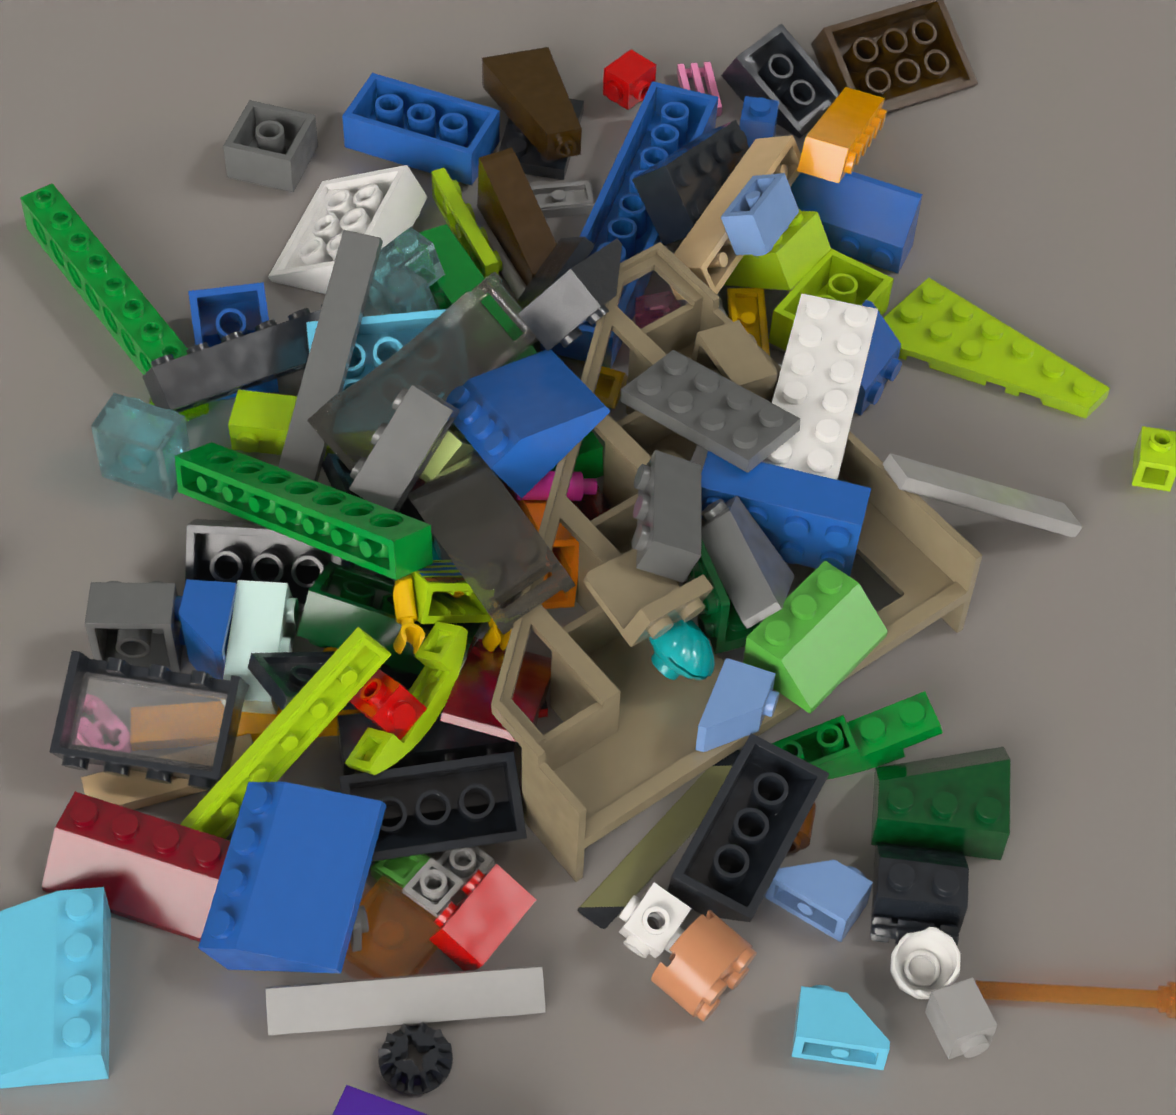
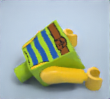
(442, 596)

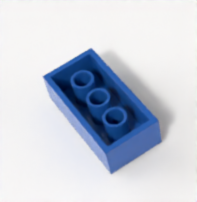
(420, 128)
(799, 512)

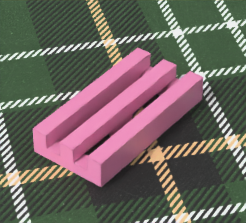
(696, 73)

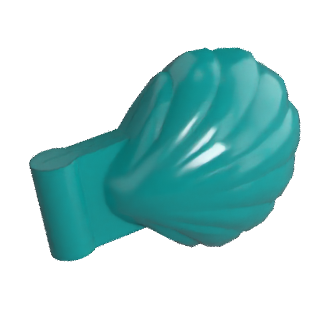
(683, 652)

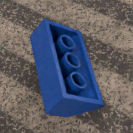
(863, 216)

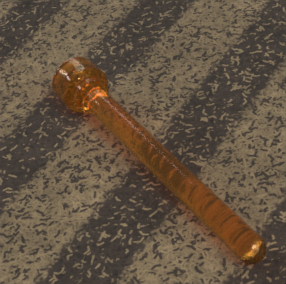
(1163, 999)

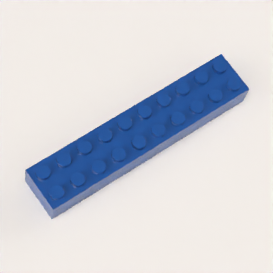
(661, 126)

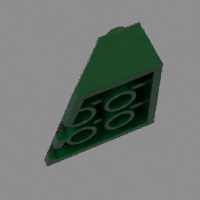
(945, 803)

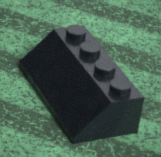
(253, 553)
(444, 805)
(747, 832)

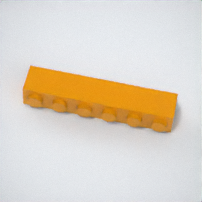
(842, 135)

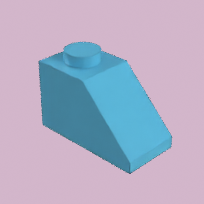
(836, 1030)

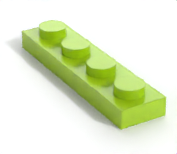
(462, 223)

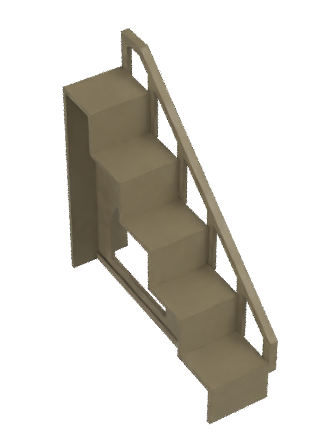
(625, 723)

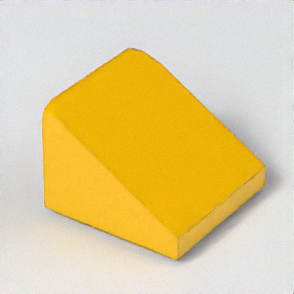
(609, 386)

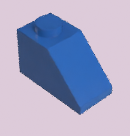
(758, 118)

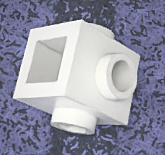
(661, 908)

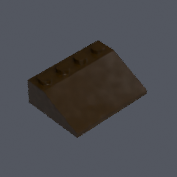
(897, 54)

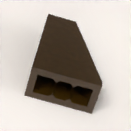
(535, 99)
(513, 212)

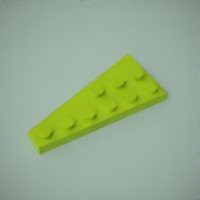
(979, 348)

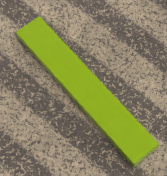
(290, 731)

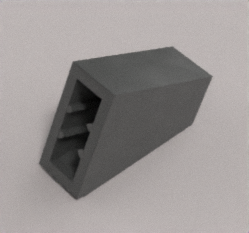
(745, 561)

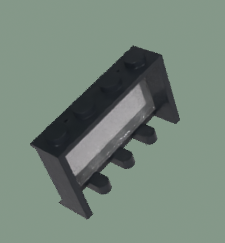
(148, 721)

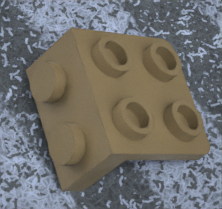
(642, 601)

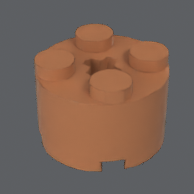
(703, 965)

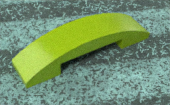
(442, 656)

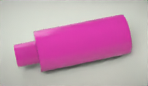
(577, 487)

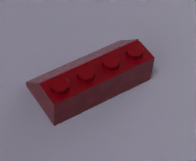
(145, 863)

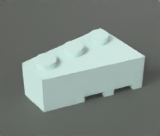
(261, 622)

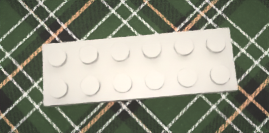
(822, 382)

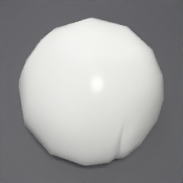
(925, 962)

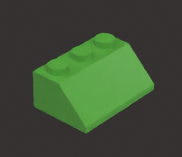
(816, 637)

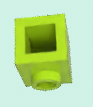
(1154, 459)

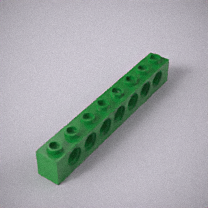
(99, 278)
(305, 510)

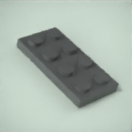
(710, 410)

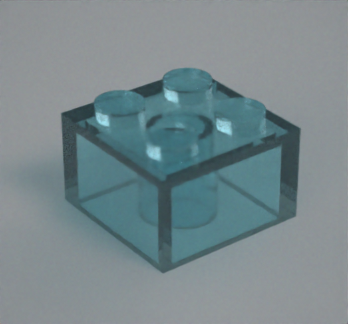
(139, 444)

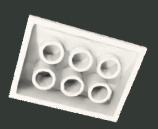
(366, 203)

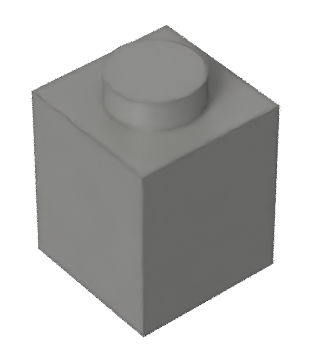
(961, 1019)

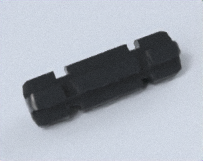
(884, 928)

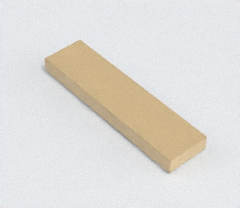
(139, 792)

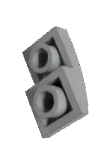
(442, 879)

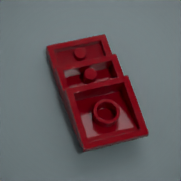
(474, 689)

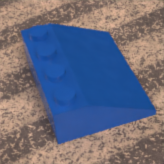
(526, 417)
(292, 879)

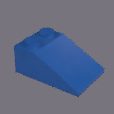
(229, 310)

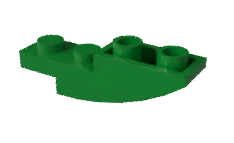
(866, 741)

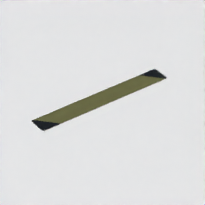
(656, 847)

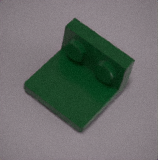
(719, 617)

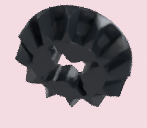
(404, 1074)

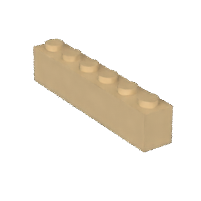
(707, 245)

